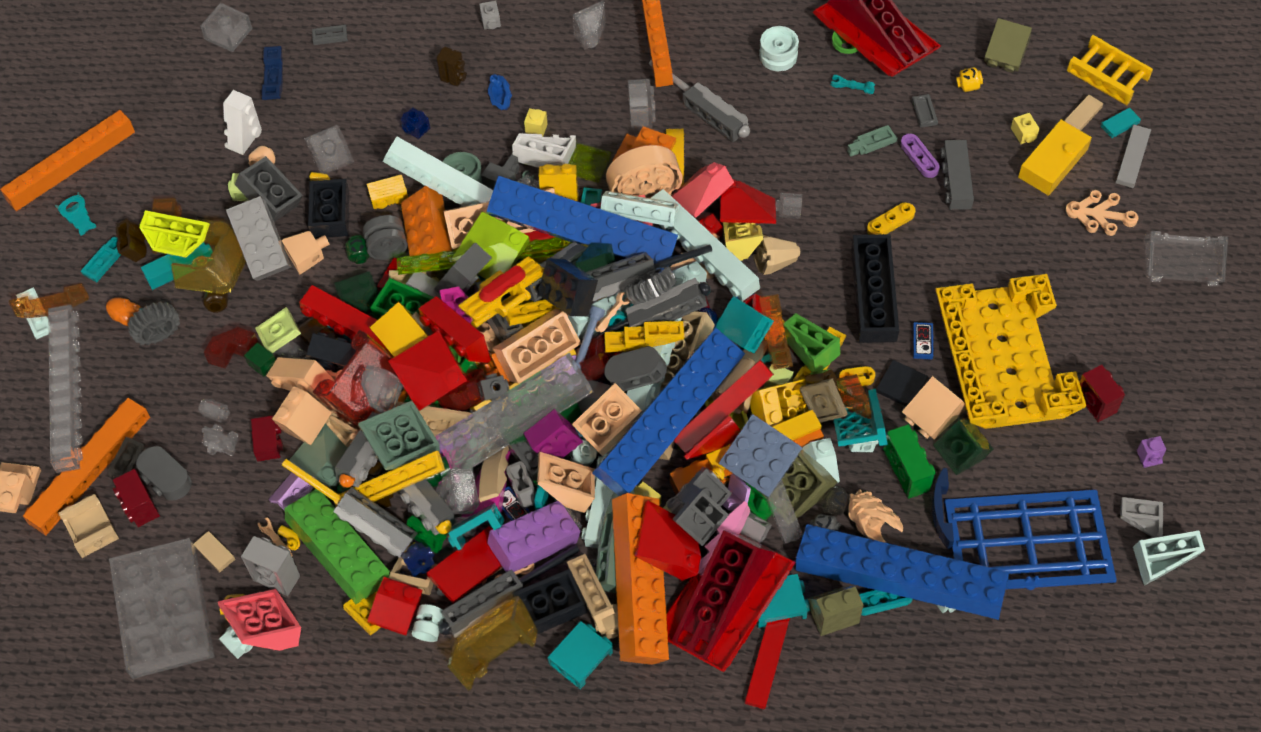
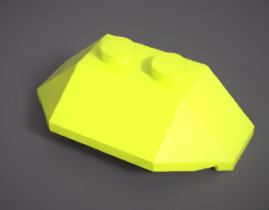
(172, 233)

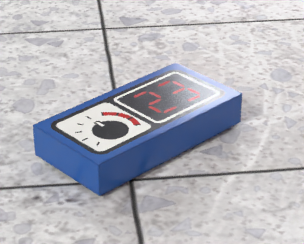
(923, 340)
(511, 505)

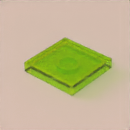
(589, 162)

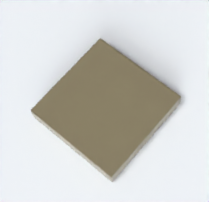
(824, 400)

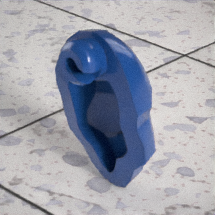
(499, 92)

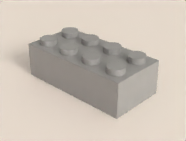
(258, 238)

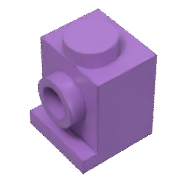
(1151, 451)

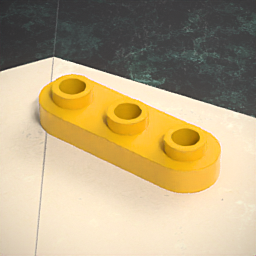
(887, 225)

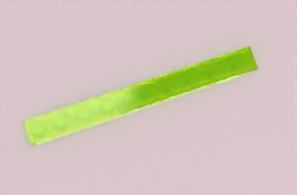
(444, 259)

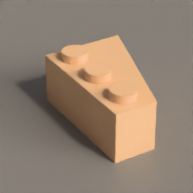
(299, 373)

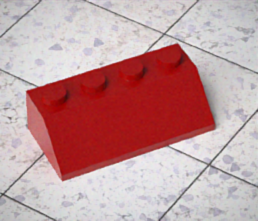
(455, 330)

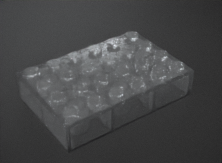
(161, 608)

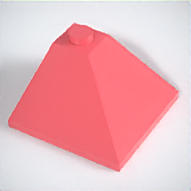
(703, 188)
(262, 620)

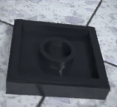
(901, 383)

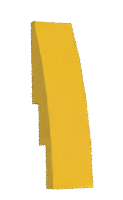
(651, 335)

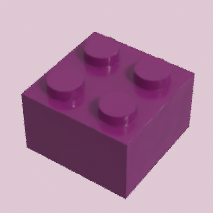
(553, 435)

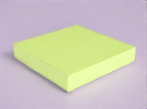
(278, 330)

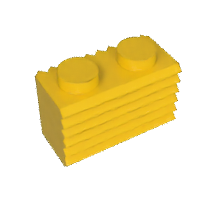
(387, 191)

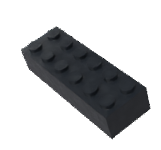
(875, 288)

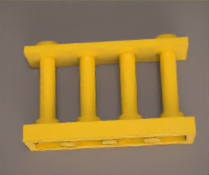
(1103, 82)

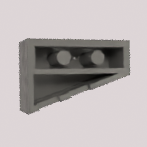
(465, 270)

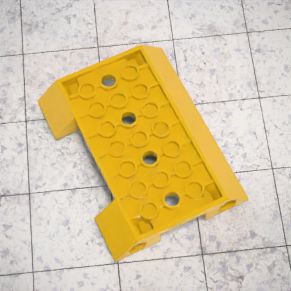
(983, 359)

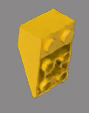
(779, 402)

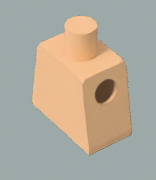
(304, 250)

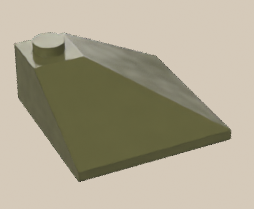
(806, 483)

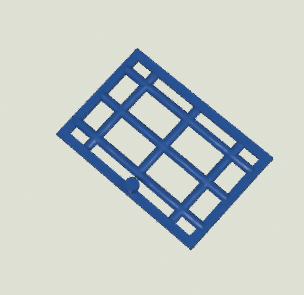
(1031, 583)

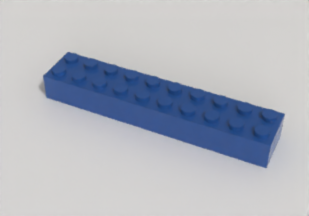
(577, 221)
(668, 413)
(902, 571)

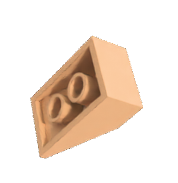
(607, 419)
(567, 481)

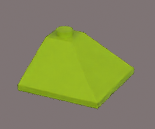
(497, 239)

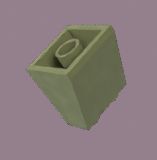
(1008, 45)
(836, 609)

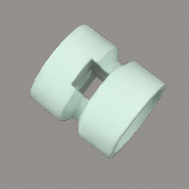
(427, 625)

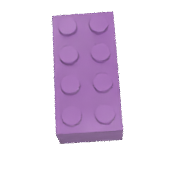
(533, 537)

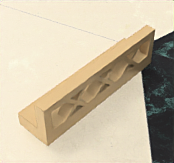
(591, 590)

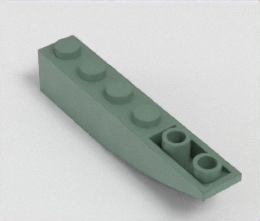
(606, 553)

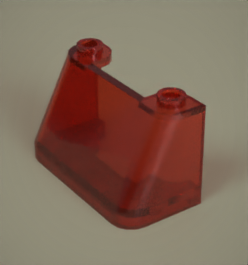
(346, 393)

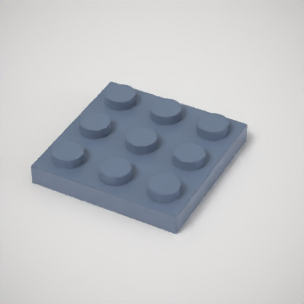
(760, 455)

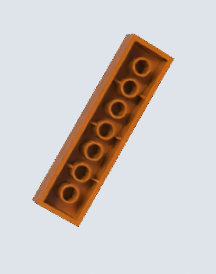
(638, 587)

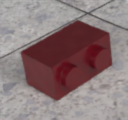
(266, 438)

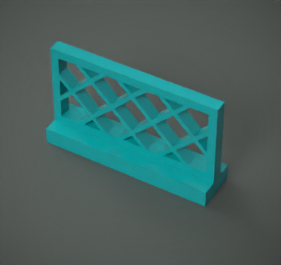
(874, 427)

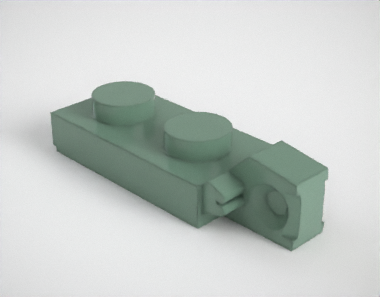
(872, 141)

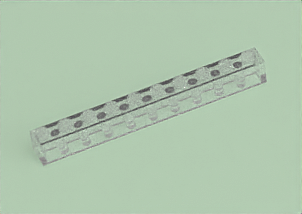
(64, 389)

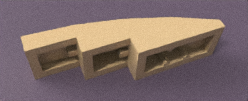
(492, 475)

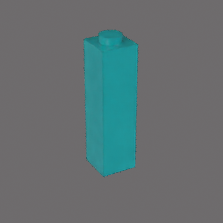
(160, 271)

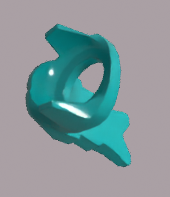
(76, 214)

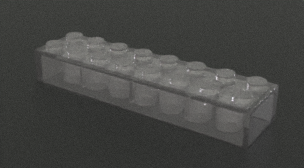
(513, 413)

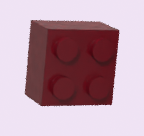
(1101, 393)
(134, 498)

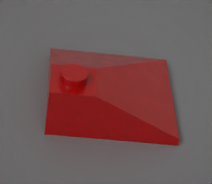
(746, 205)
(428, 370)
(717, 438)
(666, 543)

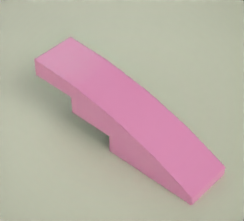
(733, 523)

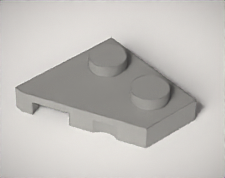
(1143, 515)

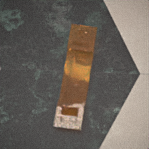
(39, 307)
(776, 336)

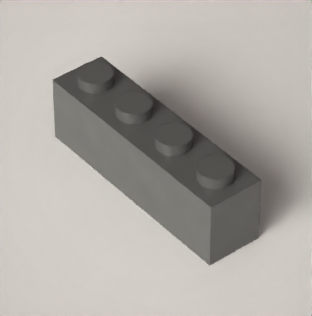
(958, 174)

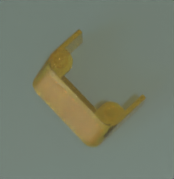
(216, 272)
(490, 639)

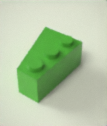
(811, 343)

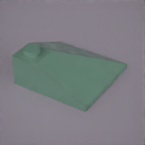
(399, 436)
(321, 457)

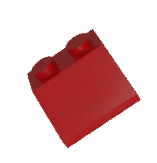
(395, 606)

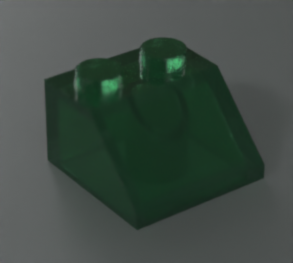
(358, 292)
(963, 446)

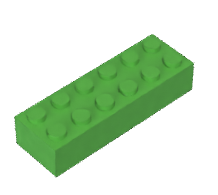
(336, 546)

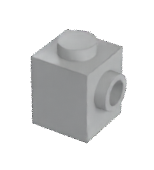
(490, 15)

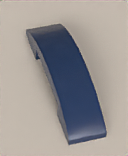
(273, 73)
(944, 530)

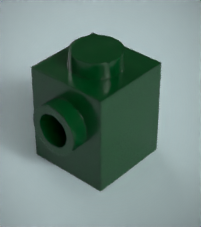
(260, 359)

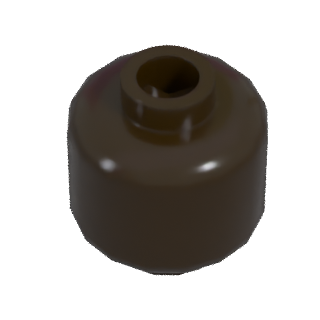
(215, 302)

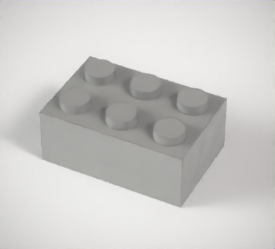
(270, 565)

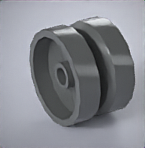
(385, 237)

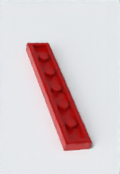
(723, 405)
(766, 663)

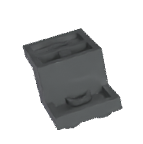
(702, 506)

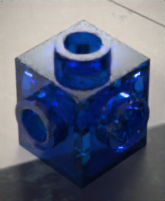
(415, 123)
(418, 558)

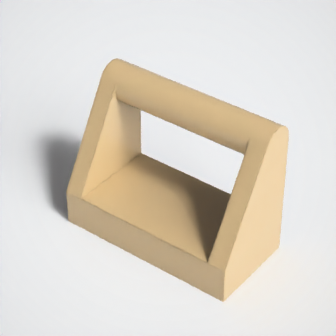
(425, 585)

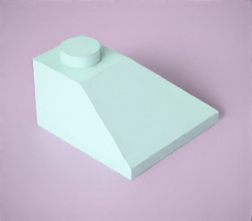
(824, 454)

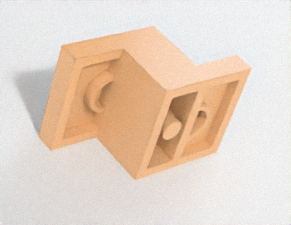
(16, 485)

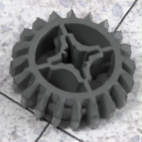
(650, 285)
(153, 323)

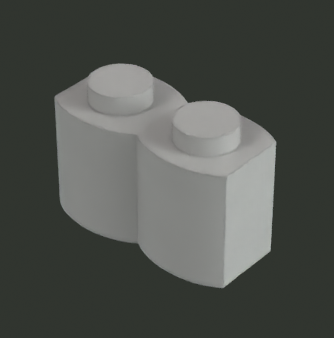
(521, 484)

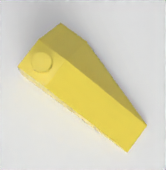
(742, 238)

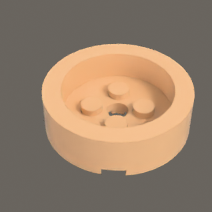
(642, 164)

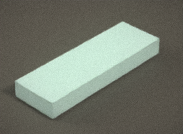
(38, 325)

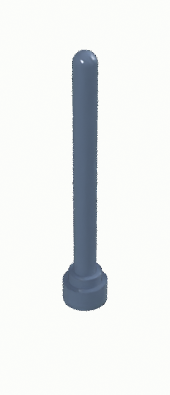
(595, 316)

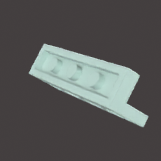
(639, 208)

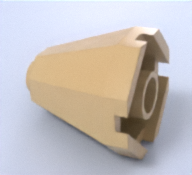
(775, 254)

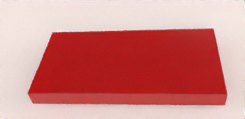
(465, 568)

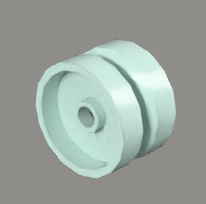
(779, 48)

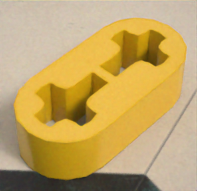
(860, 372)

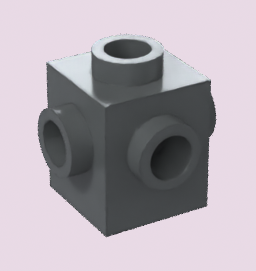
(486, 387)

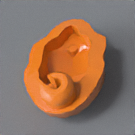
(121, 309)

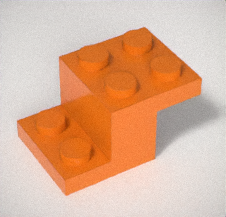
(645, 138)

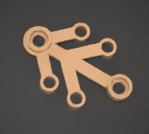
(1099, 213)

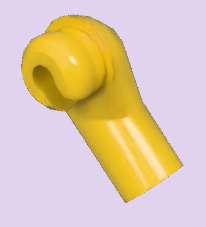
(318, 176)
(292, 538)

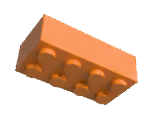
(425, 223)

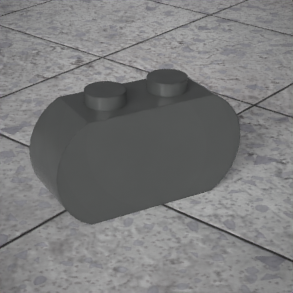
(636, 368)
(163, 473)

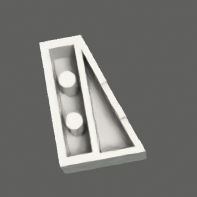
(241, 121)
(540, 151)

